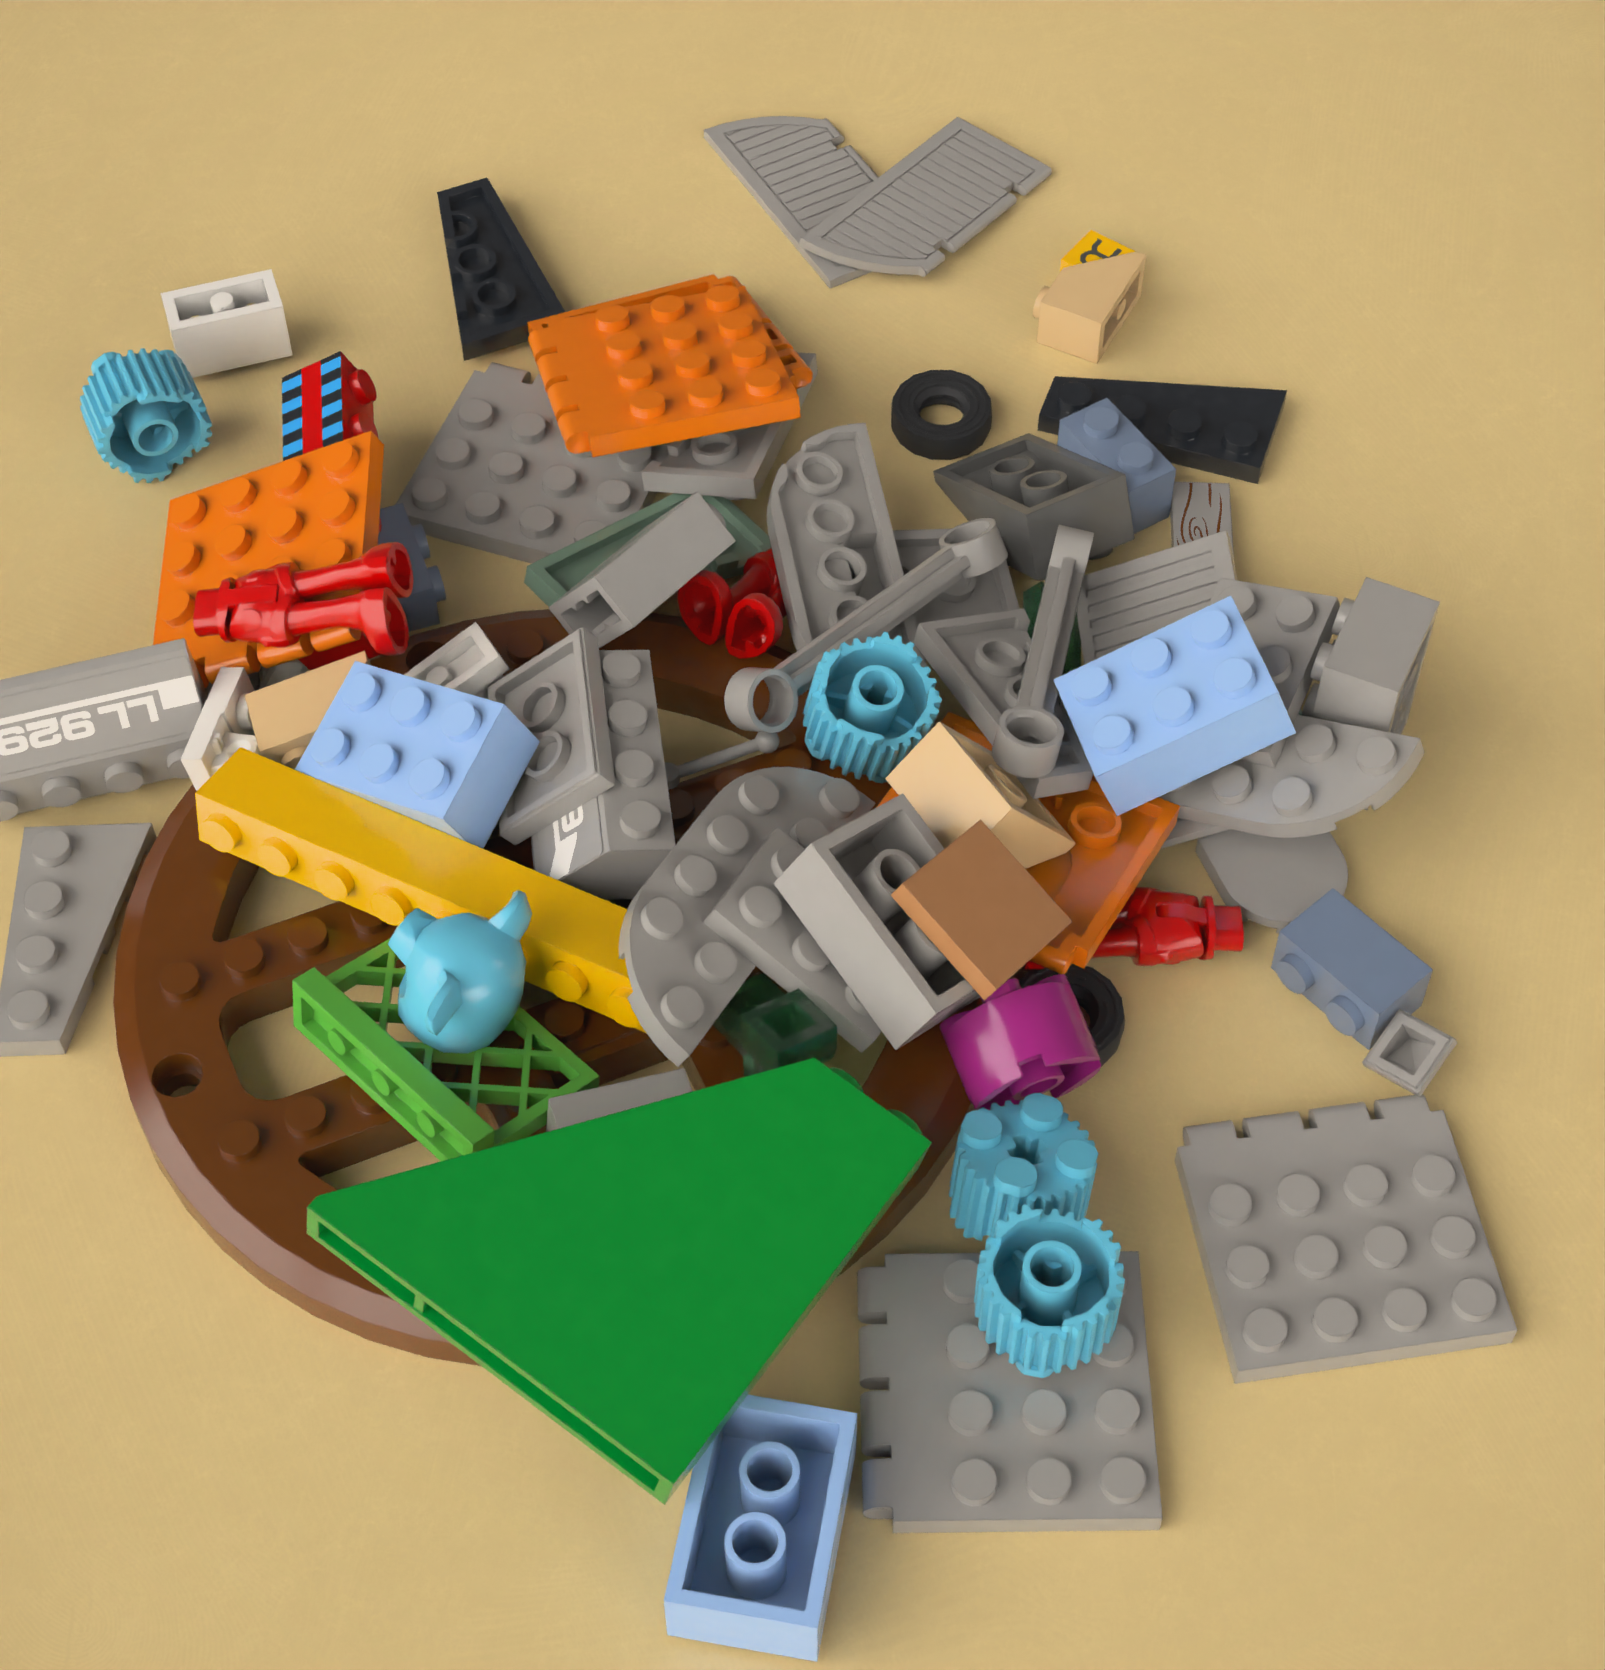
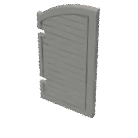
(795, 176)
(927, 202)

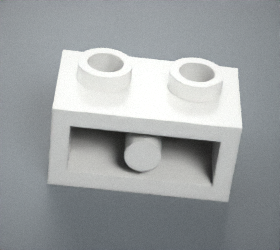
(227, 329)

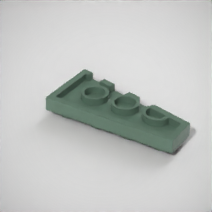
(566, 567)

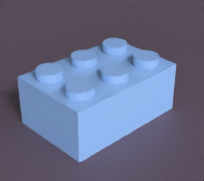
(1174, 706)
(421, 751)
(763, 1529)

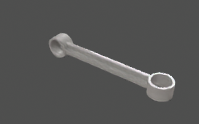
(964, 553)
(1034, 712)

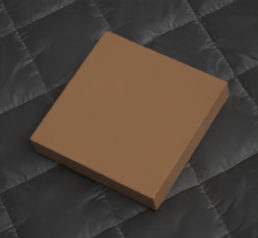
(981, 909)

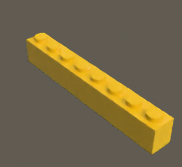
(397, 864)

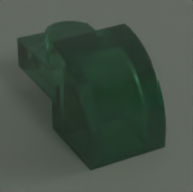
(775, 1027)

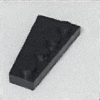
(491, 271)
(1189, 424)

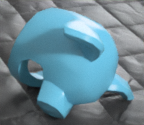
(461, 975)

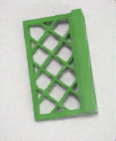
(405, 1087)

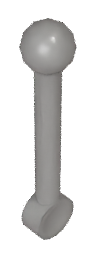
(763, 742)

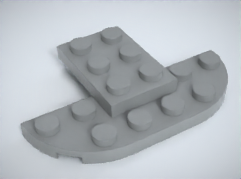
(839, 545)
(1321, 769)
(718, 914)

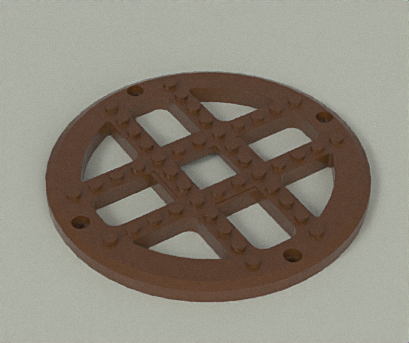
(257, 1163)

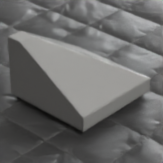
(1409, 1052)

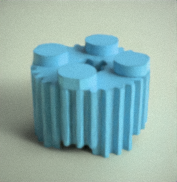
(144, 412)
(869, 706)
(1019, 1159)
(1048, 1290)

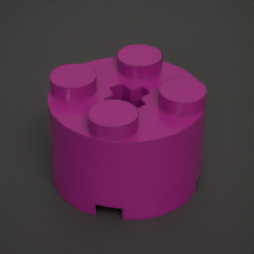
(1022, 1043)

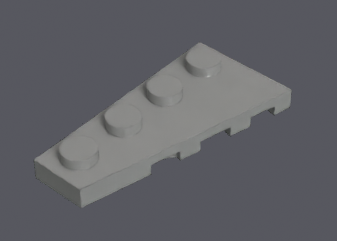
(61, 925)

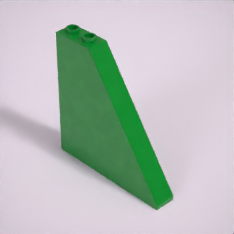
(639, 1257)

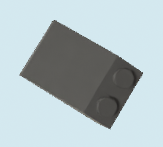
(1033, 489)

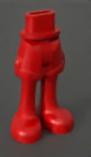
(275, 610)
(747, 611)
(1169, 929)

